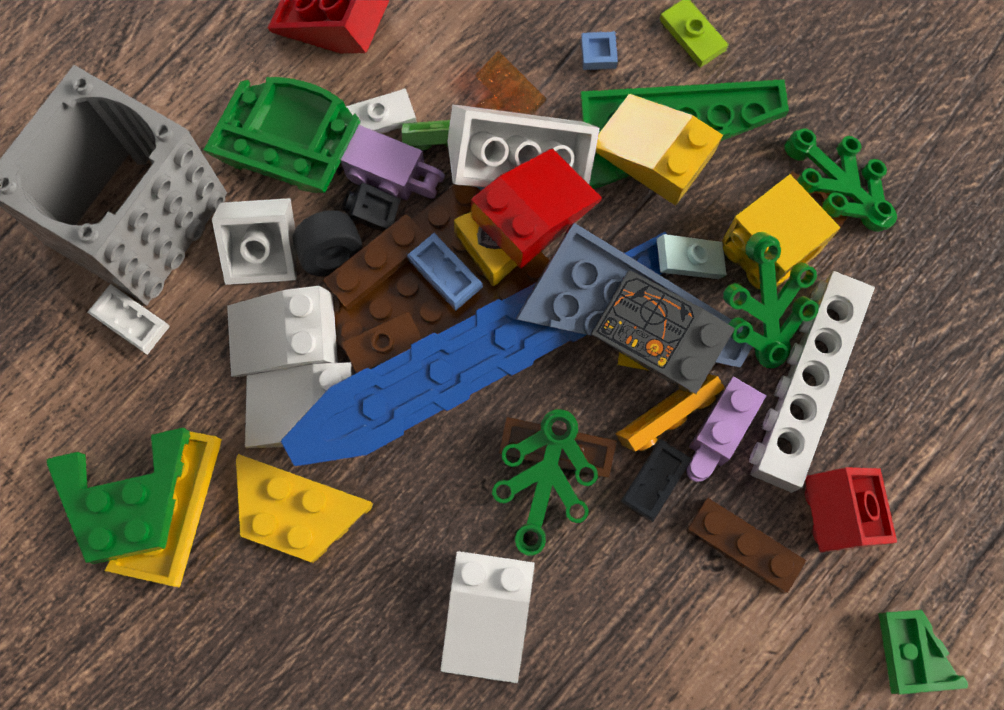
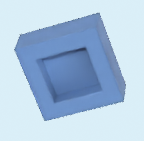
(599, 50)

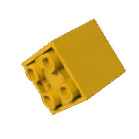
(791, 218)

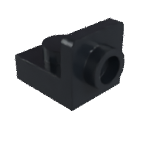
(371, 207)

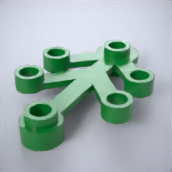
(872, 208)
(774, 346)
(547, 474)

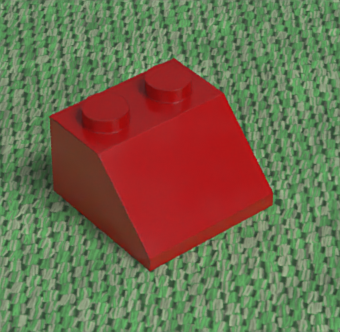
(849, 509)

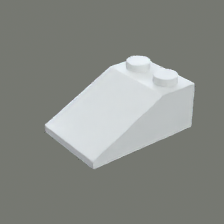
(282, 331)
(283, 397)
(487, 617)

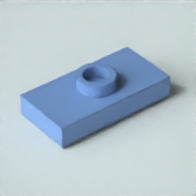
(444, 271)

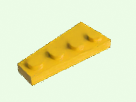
(190, 491)

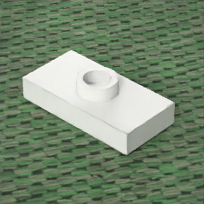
(385, 112)
(128, 319)

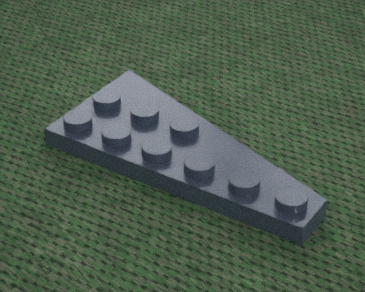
(583, 281)

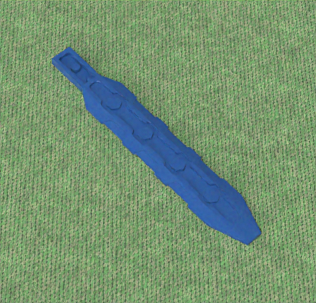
(429, 378)

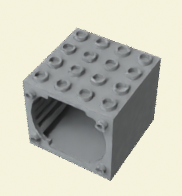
(72, 154)

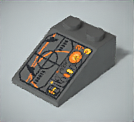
(662, 332)

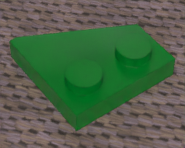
(915, 655)

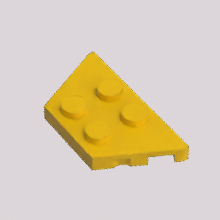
(292, 510)

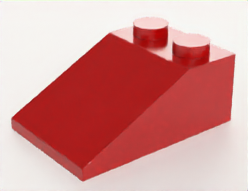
(329, 24)
(532, 205)

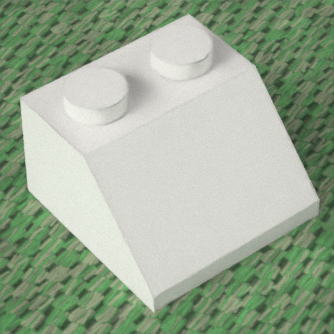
(256, 241)

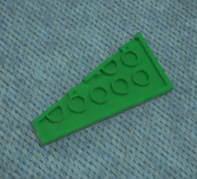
(722, 106)

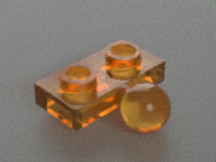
(508, 87)

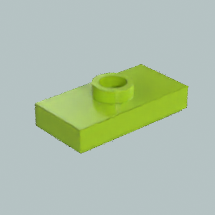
(693, 32)

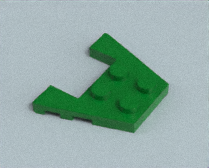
(126, 514)

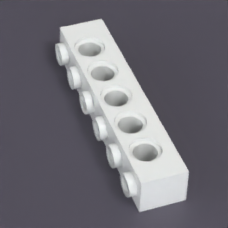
(850, 301)

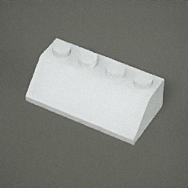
(495, 141)

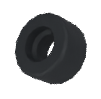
(326, 242)

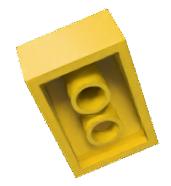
(657, 145)

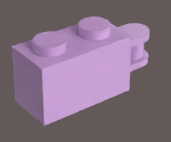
(388, 165)
(723, 428)

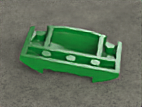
(284, 132)

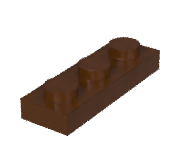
(375, 262)
(596, 449)
(746, 545)

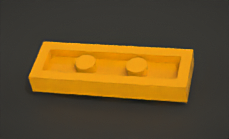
(668, 415)

